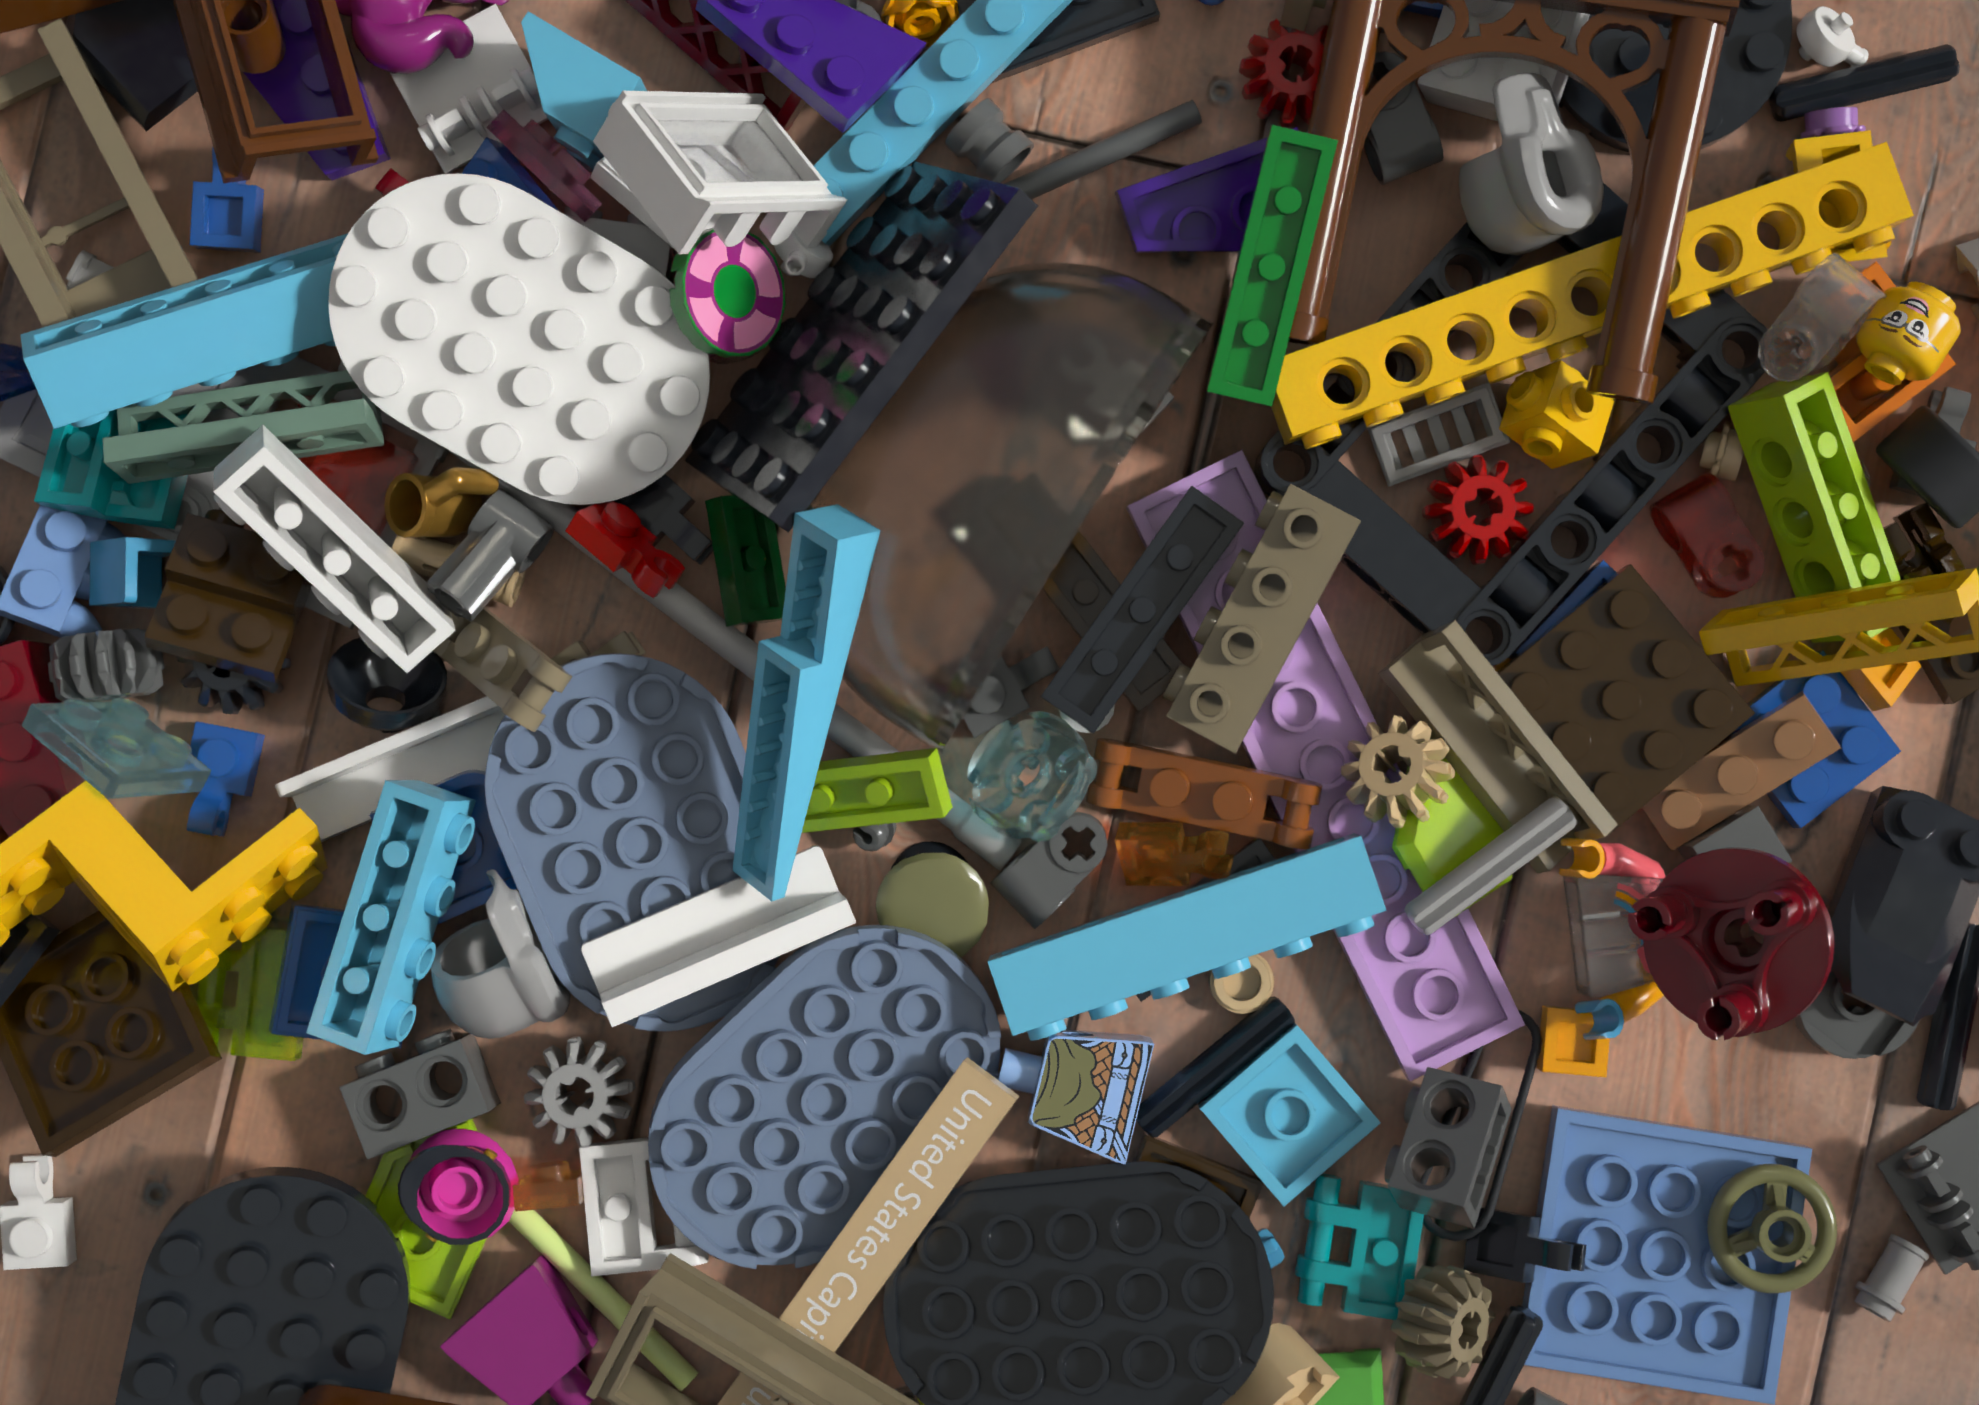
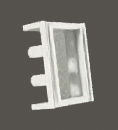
(715, 156)

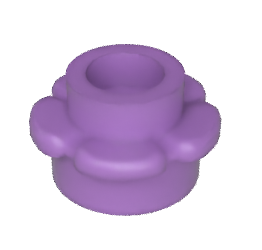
(1831, 122)

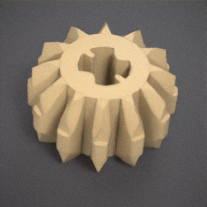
(1415, 788)

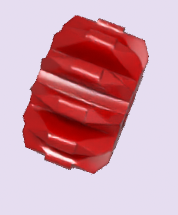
(1268, 64)
(1491, 531)

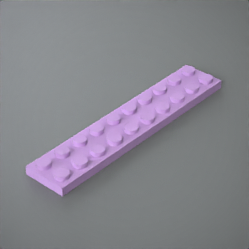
(1430, 991)

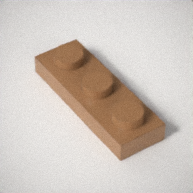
(1742, 770)

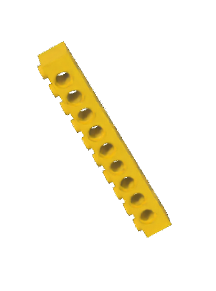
(1859, 185)

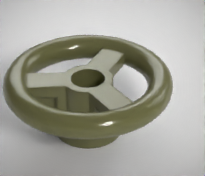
(1796, 1235)

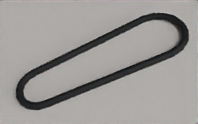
(1509, 1139)

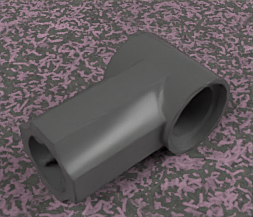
(499, 542)

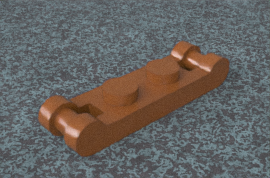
(1204, 792)

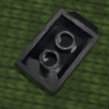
(1904, 902)

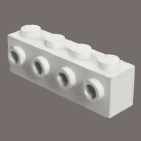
(332, 548)

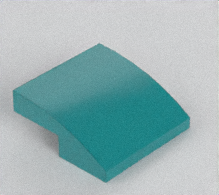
(81, 482)

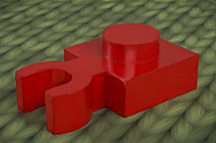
(621, 541)

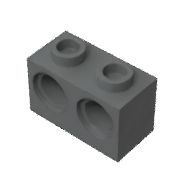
(424, 1104)
(1464, 1147)

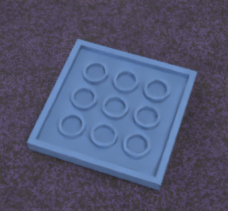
(1650, 1289)

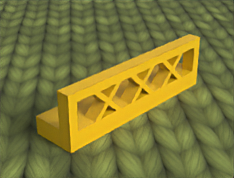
(1847, 614)

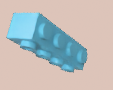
(392, 916)

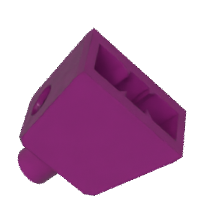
(528, 1340)

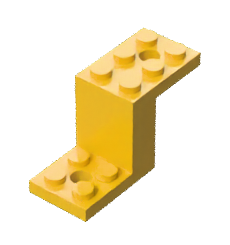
(146, 902)

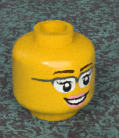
(1908, 333)

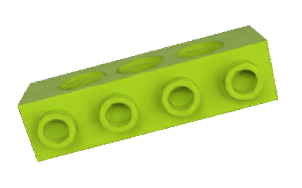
(1813, 488)

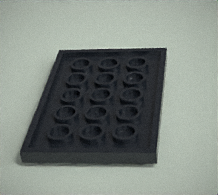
(857, 337)

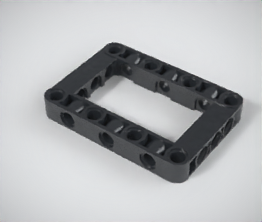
(1596, 509)

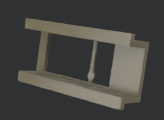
(27, 251)
(738, 1335)

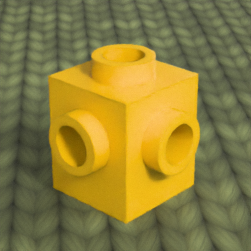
(1555, 415)

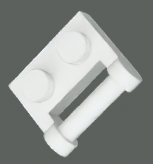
(622, 1211)

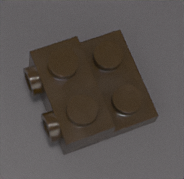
(227, 599)

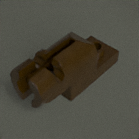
(1922, 551)

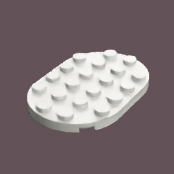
(517, 339)

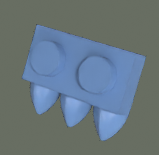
(54, 572)

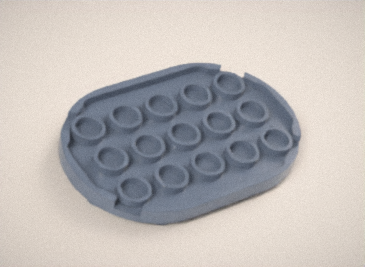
(620, 814)
(813, 1091)

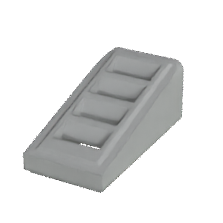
(1387, 452)

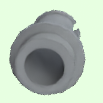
(1891, 1278)

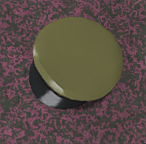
(935, 895)

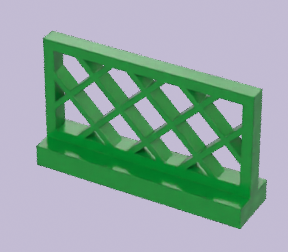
(1271, 265)

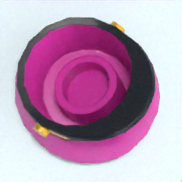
(458, 1187)

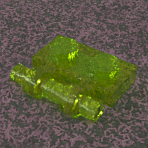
(257, 983)

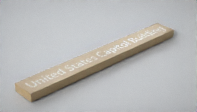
(891, 1215)

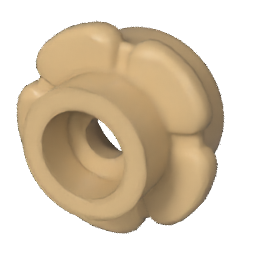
(1722, 453)

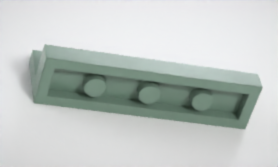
(200, 446)

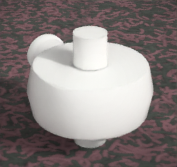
(1828, 38)
(803, 260)

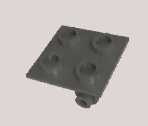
(1940, 1188)

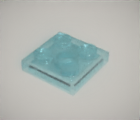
(117, 748)

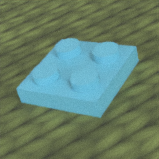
(1289, 1114)

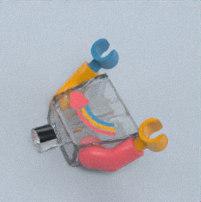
(1604, 950)

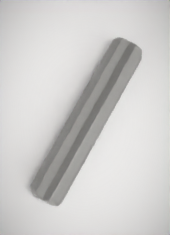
(1490, 866)

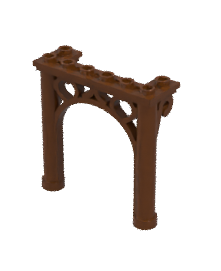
(1660, 162)

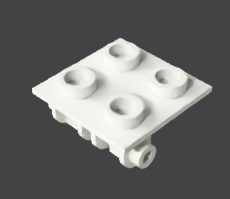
(463, 96)

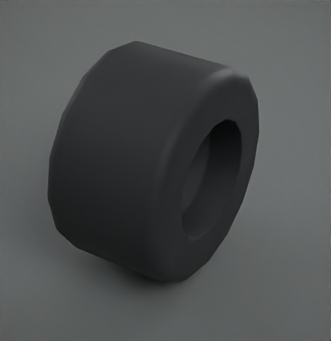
(1935, 465)

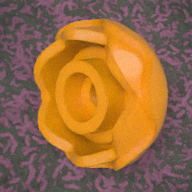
(921, 18)

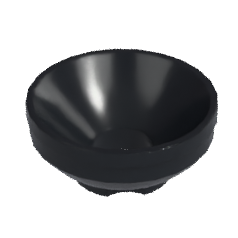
(360, 676)

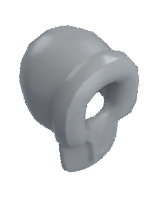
(1538, 180)
(496, 973)

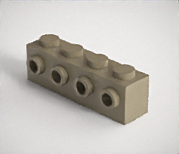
(1262, 617)

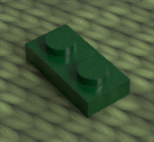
(746, 562)

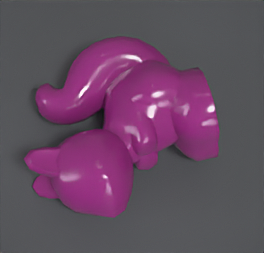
(400, 37)

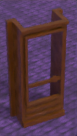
(227, 108)

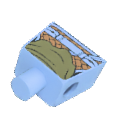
(1084, 1087)

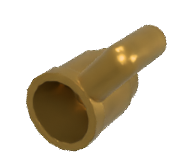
(437, 504)

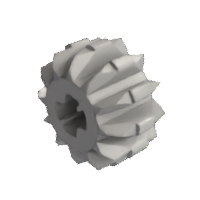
(565, 1071)

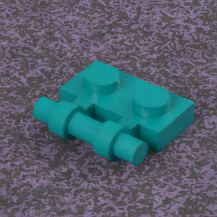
(1380, 1249)

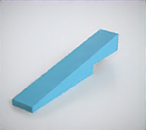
(798, 690)

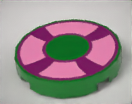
(728, 296)

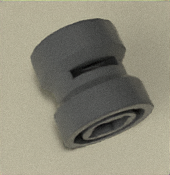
(989, 142)

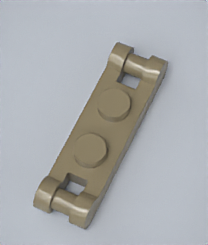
(504, 666)

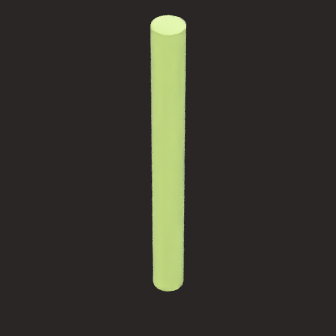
(600, 1294)

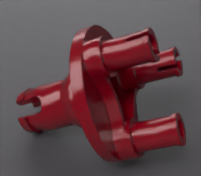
(1704, 962)

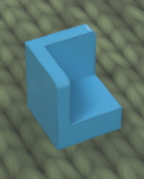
(127, 571)

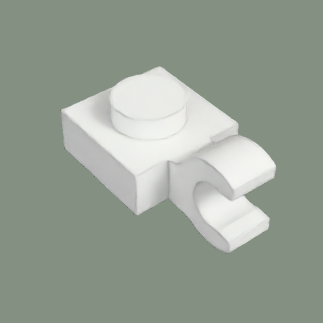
(36, 1226)

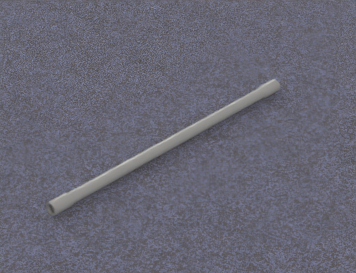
(742, 654)

